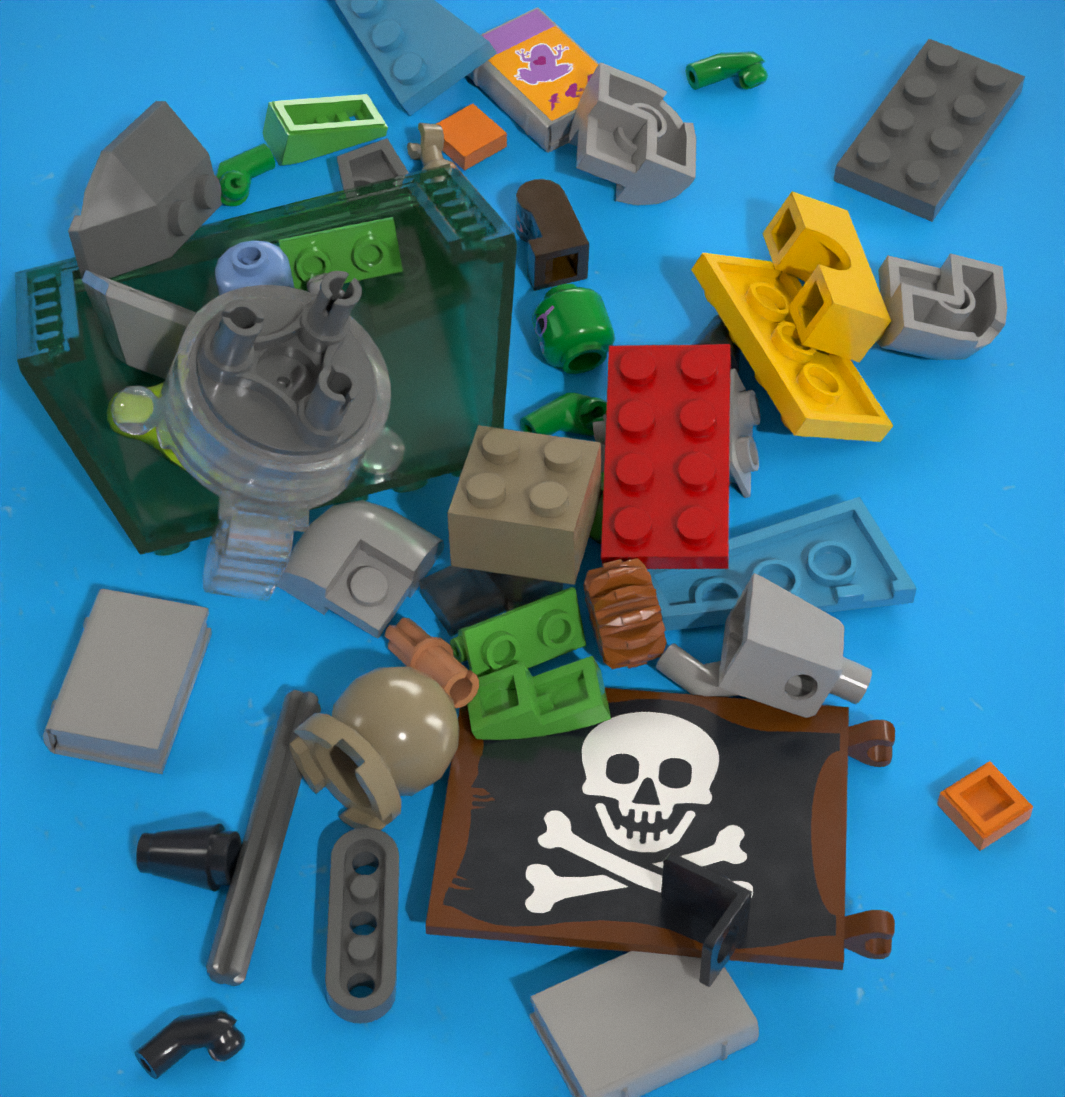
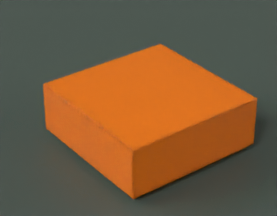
(471, 136)
(985, 805)

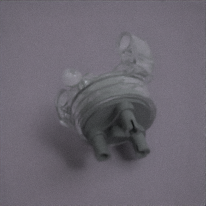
(272, 413)

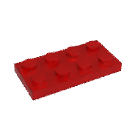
(667, 456)

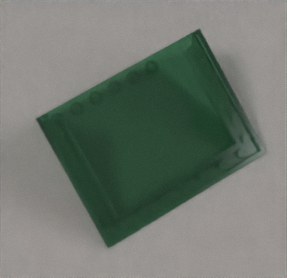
(434, 323)

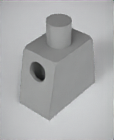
(786, 652)

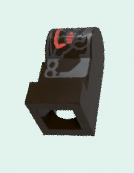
(554, 236)

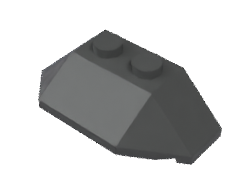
(144, 196)

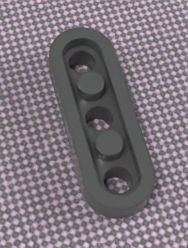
(357, 901)

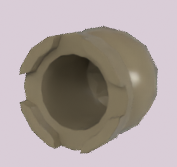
(383, 742)

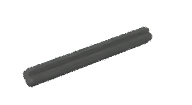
(260, 847)

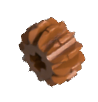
(624, 613)

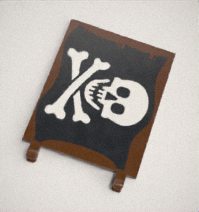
(573, 829)

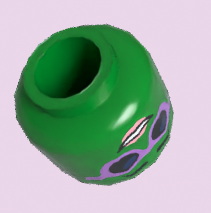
(573, 328)

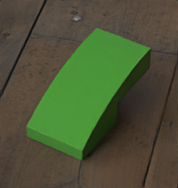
(529, 706)

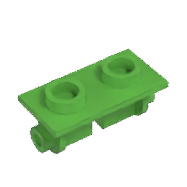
(358, 249)
(522, 635)

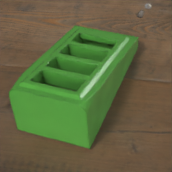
(320, 126)

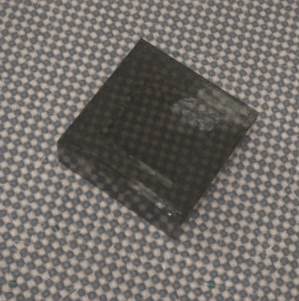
(461, 597)

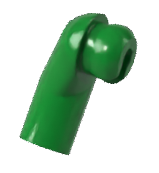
(726, 65)
(237, 172)

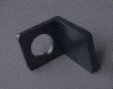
(713, 899)

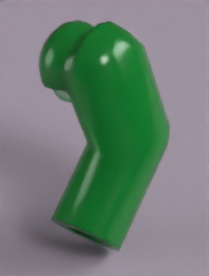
(566, 413)

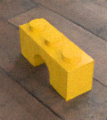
(840, 301)

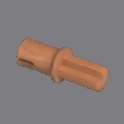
(433, 658)

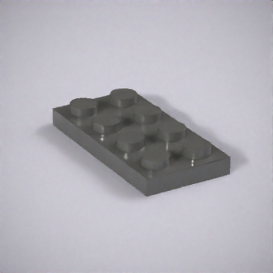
(929, 129)

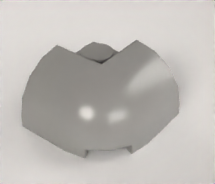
(633, 138)
(942, 309)
(360, 563)

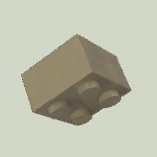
(525, 504)

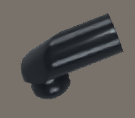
(188, 1033)

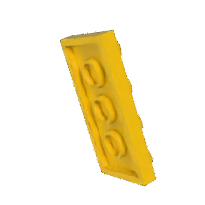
(809, 387)

